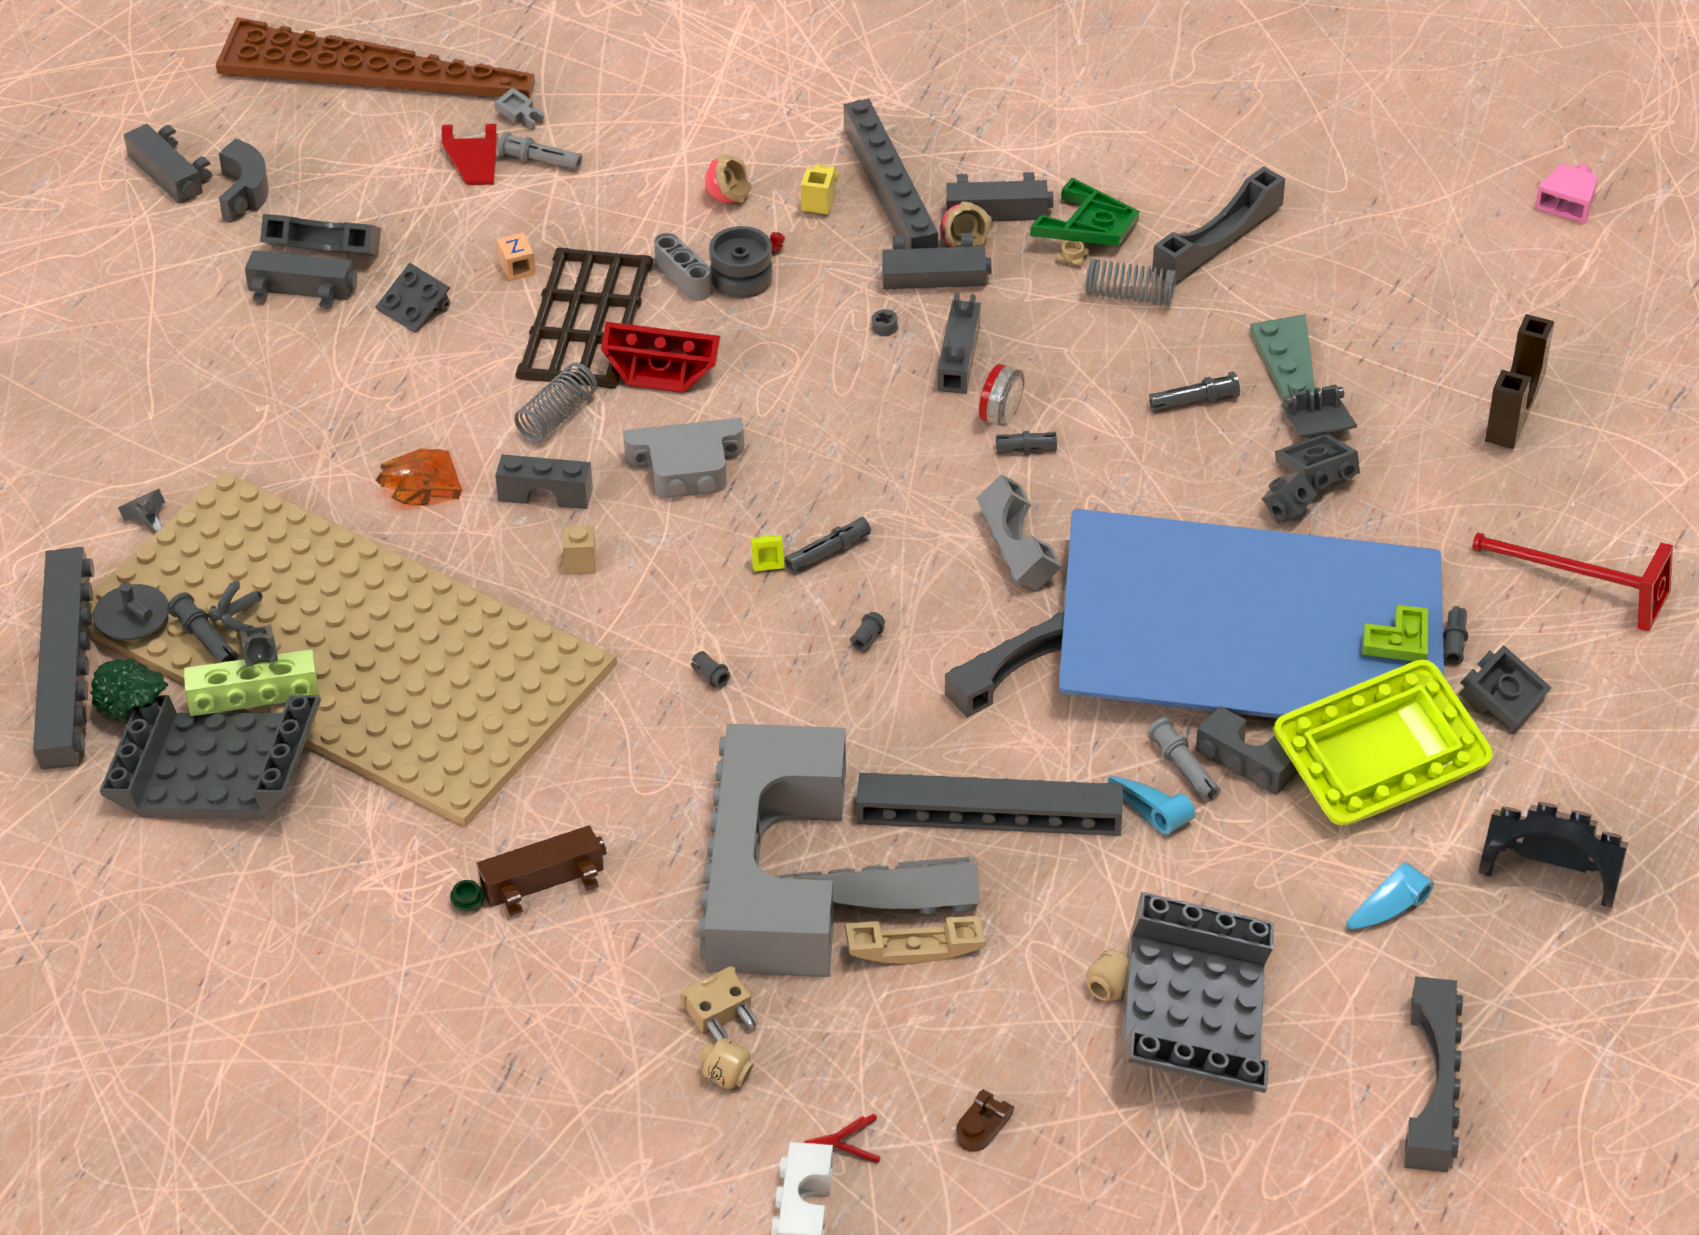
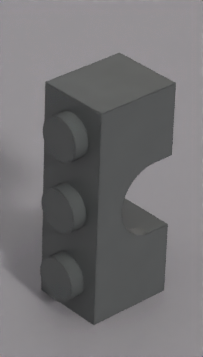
(565, 478)
(1223, 740)

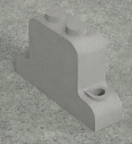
(686, 456)

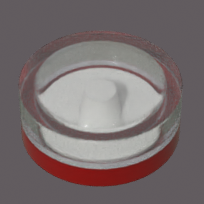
(1001, 395)

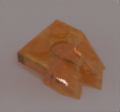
(420, 476)

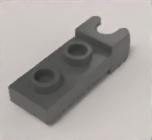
(258, 645)

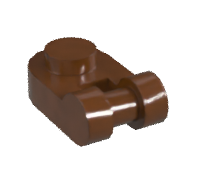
(977, 1132)

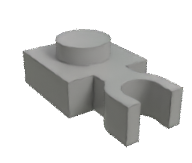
(518, 106)

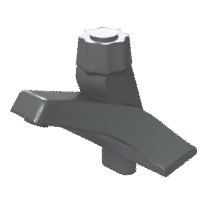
(144, 509)

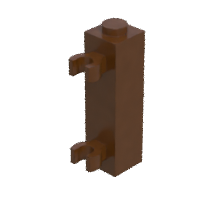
(541, 866)

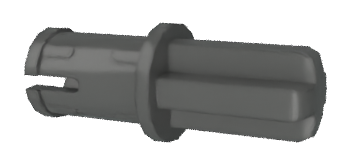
(1455, 635)

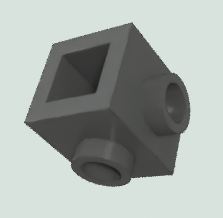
(1289, 496)

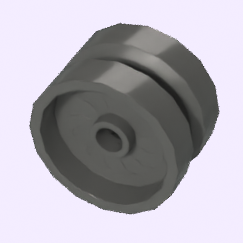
(741, 261)

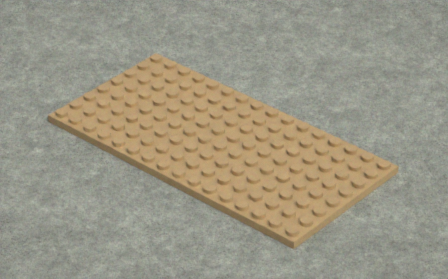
(412, 668)

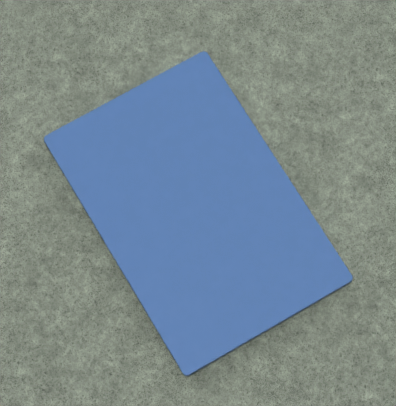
(1231, 612)

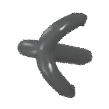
(227, 610)

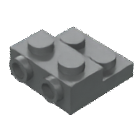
(1320, 460)
(1504, 687)

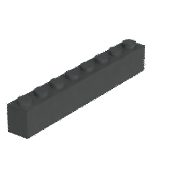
(888, 176)
(63, 658)
(989, 804)

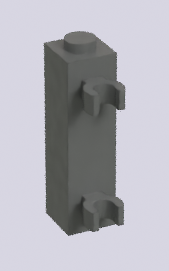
(166, 166)
(1003, 198)
(935, 266)
(300, 276)
(959, 345)

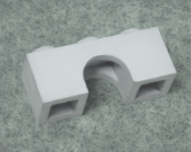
(806, 1174)

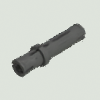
(838, 539)

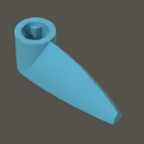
(1155, 806)
(1393, 896)

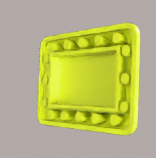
(1382, 742)

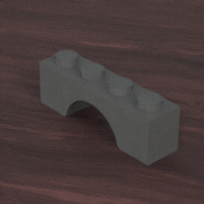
(320, 235)

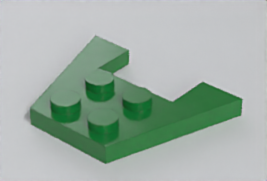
(1097, 219)

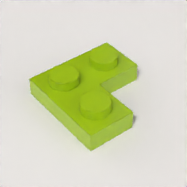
(1404, 641)

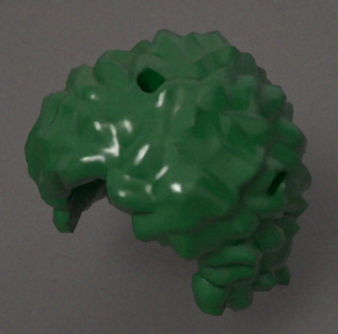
(122, 686)

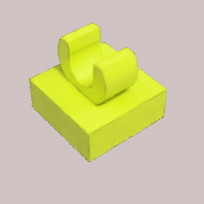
(767, 553)

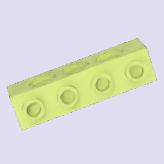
(236, 686)

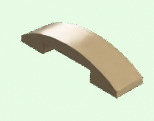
(915, 945)

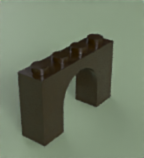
(1517, 389)

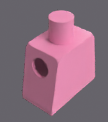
(1568, 192)

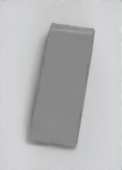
(682, 266)

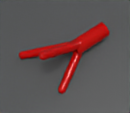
(835, 1139)

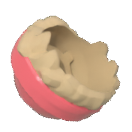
(727, 179)
(965, 219)

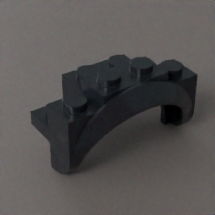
(1556, 840)

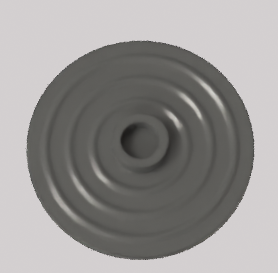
(131, 612)

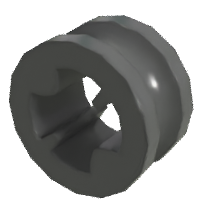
(887, 316)

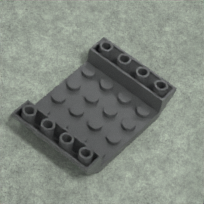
(209, 761)
(1196, 992)

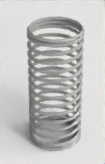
(1092, 277)
(535, 415)

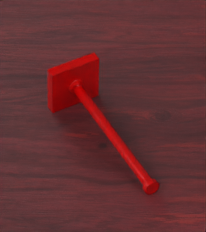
(1653, 586)

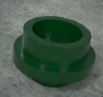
(466, 896)

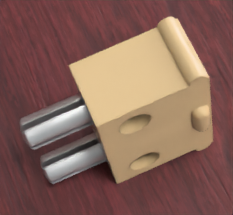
(718, 1002)

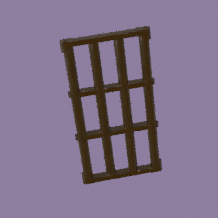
(576, 297)

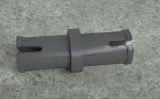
(1026, 442)

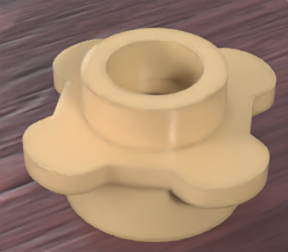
(1072, 252)

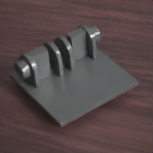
(414, 297)
(1318, 412)

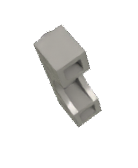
(1004, 508)

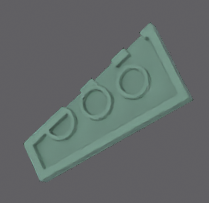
(1285, 352)

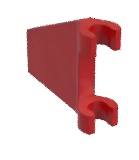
(472, 156)

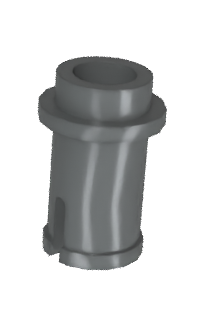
(871, 626)
(716, 674)

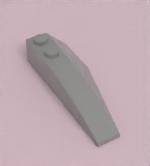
(908, 886)

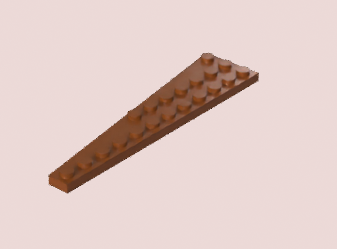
(283, 54)

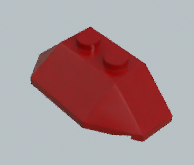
(659, 356)

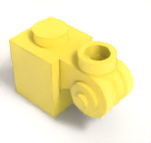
(818, 189)

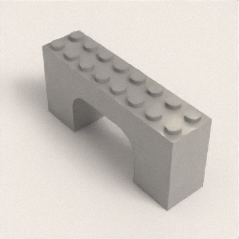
(750, 916)

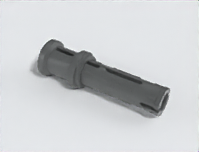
(1207, 390)
(196, 622)

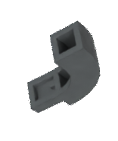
(248, 167)

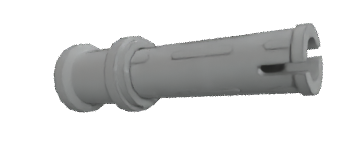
(528, 150)
(1176, 749)

